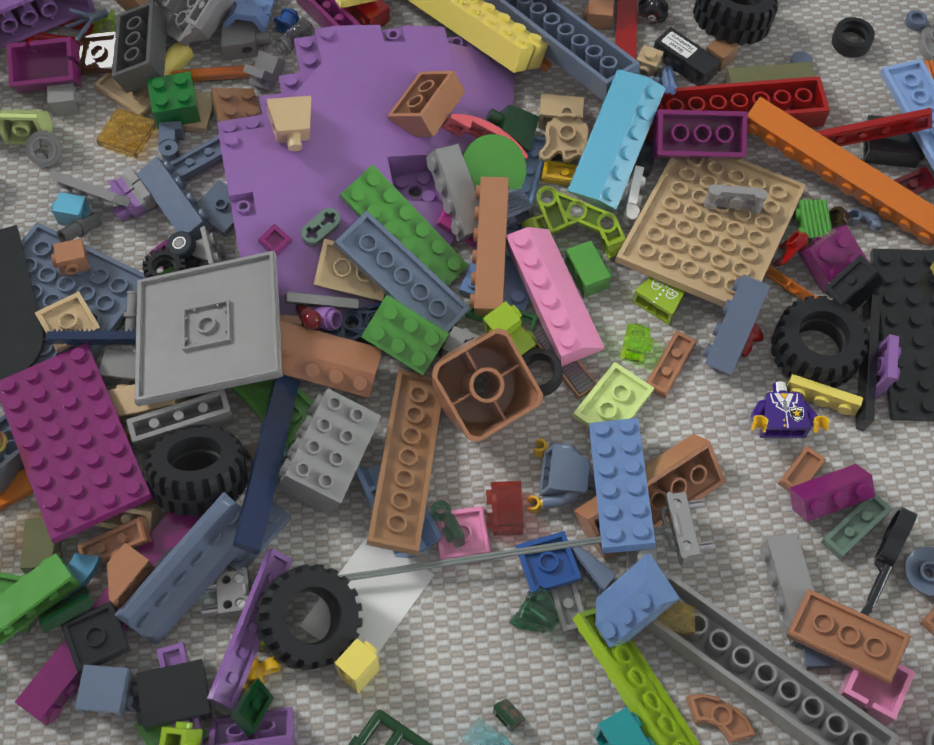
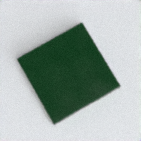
(66, 609)

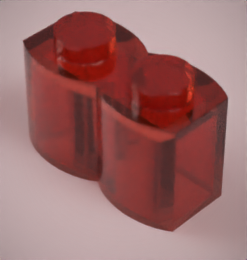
(507, 508)

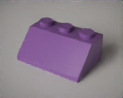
(275, 729)

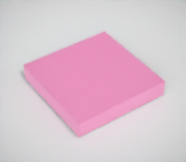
(475, 530)

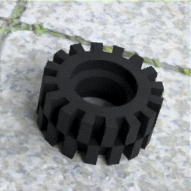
(160, 259)

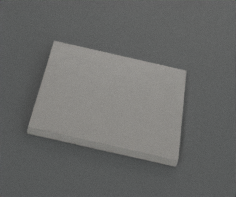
(207, 329)

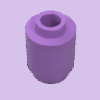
(330, 317)

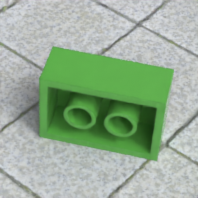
(405, 334)

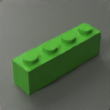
(34, 595)

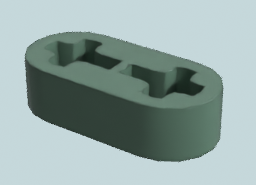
(317, 223)

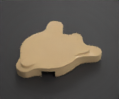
(565, 136)

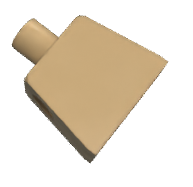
(290, 120)

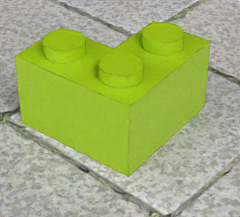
(508, 319)

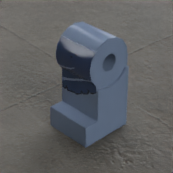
(168, 139)

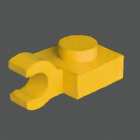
(261, 669)

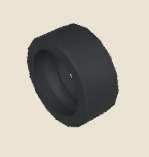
(857, 26)
(546, 355)

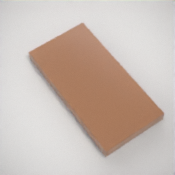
(849, 636)

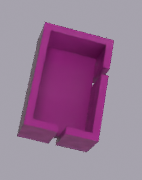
(51, 65)

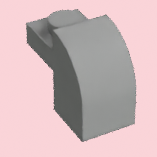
(265, 71)

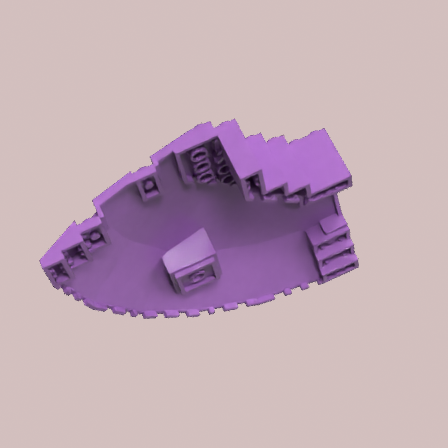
(353, 86)

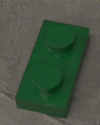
(252, 706)

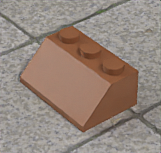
(427, 102)

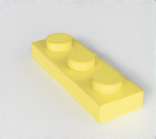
(825, 395)

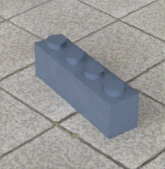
(173, 198)
(737, 324)

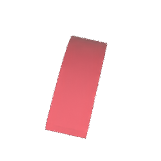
(474, 126)

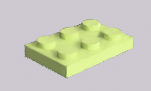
(614, 397)

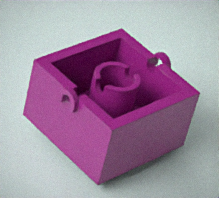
(830, 255)

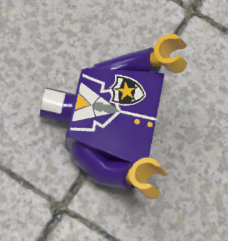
(785, 415)

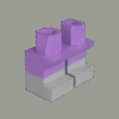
(132, 187)

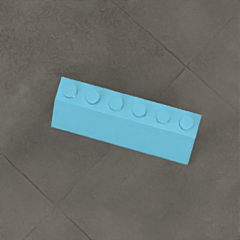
(616, 140)

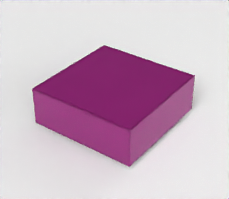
(274, 239)

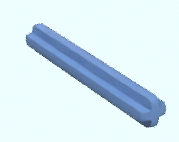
(668, 79)

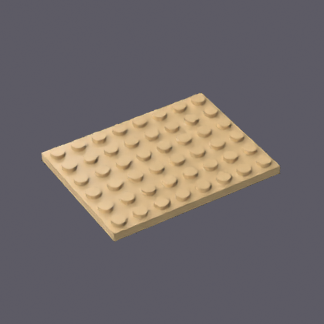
(704, 247)

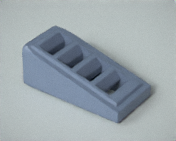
(595, 571)

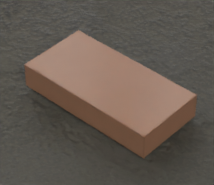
(803, 468)

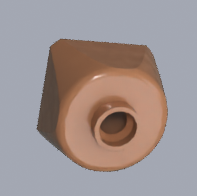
(509, 389)

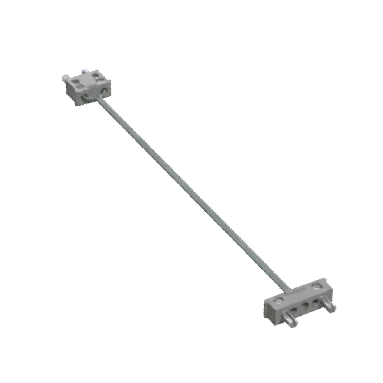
(677, 507)

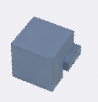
(106, 690)

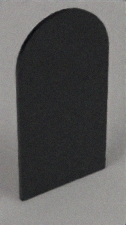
(19, 327)

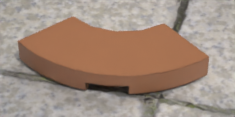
(721, 715)

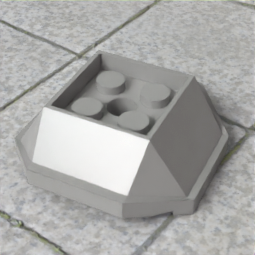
(193, 19)

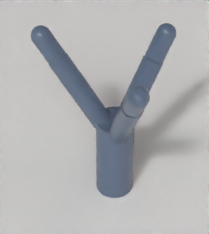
(89, 19)

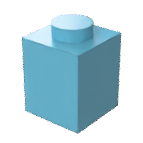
(70, 207)

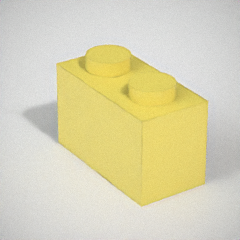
(358, 665)

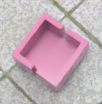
(876, 697)

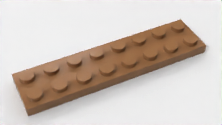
(405, 465)

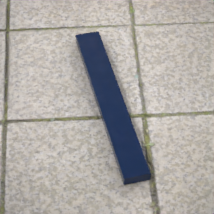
(266, 465)

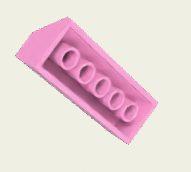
(553, 294)

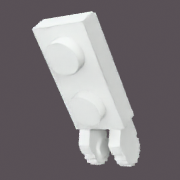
(633, 199)

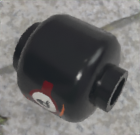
(653, 10)

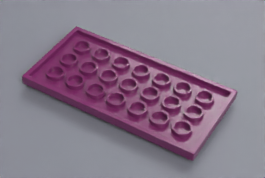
(72, 443)

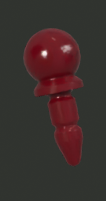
(310, 318)

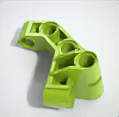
(557, 218)

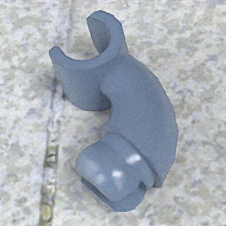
(872, 219)

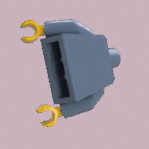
(563, 475)

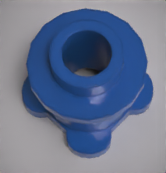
(288, 19)

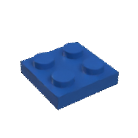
(549, 568)

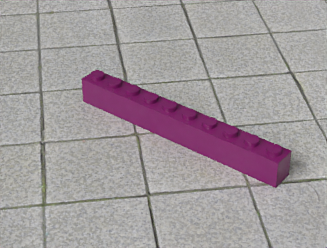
(58, 677)

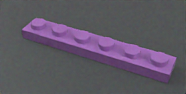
(245, 642)

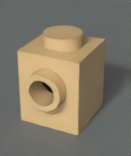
(650, 61)

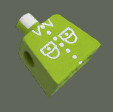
(659, 299)

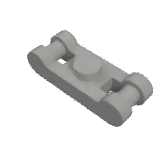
(735, 197)

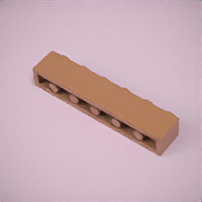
(491, 245)

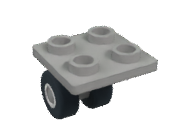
(195, 251)

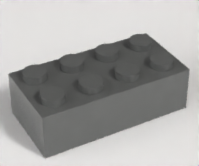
(139, 46)

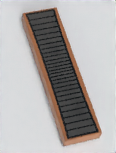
(574, 373)

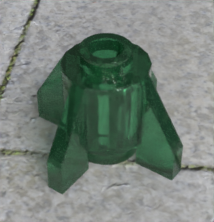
(536, 612)

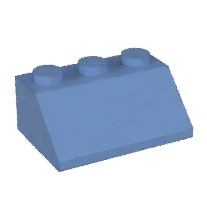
(633, 602)

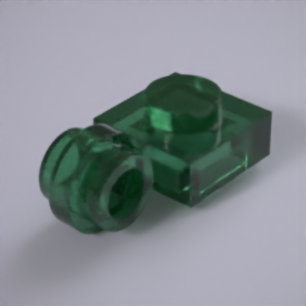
(451, 530)

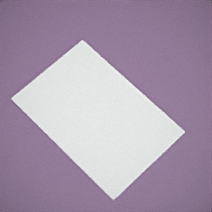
(383, 598)

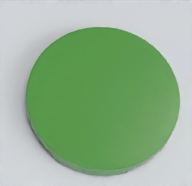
(495, 157)

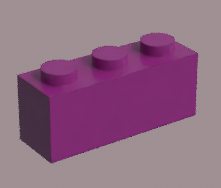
(832, 492)

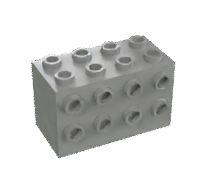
(327, 451)

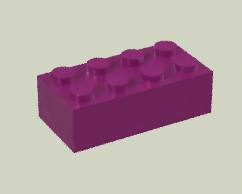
(699, 134)

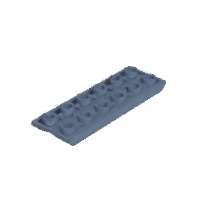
(184, 573)

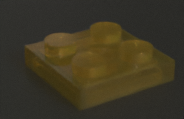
(126, 133)

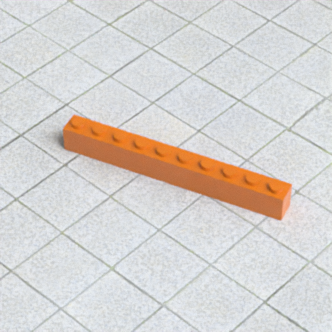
(842, 170)

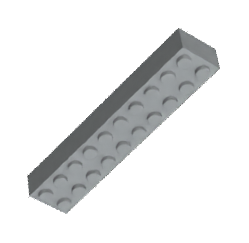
(768, 678)

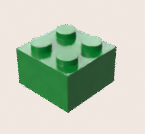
(173, 98)

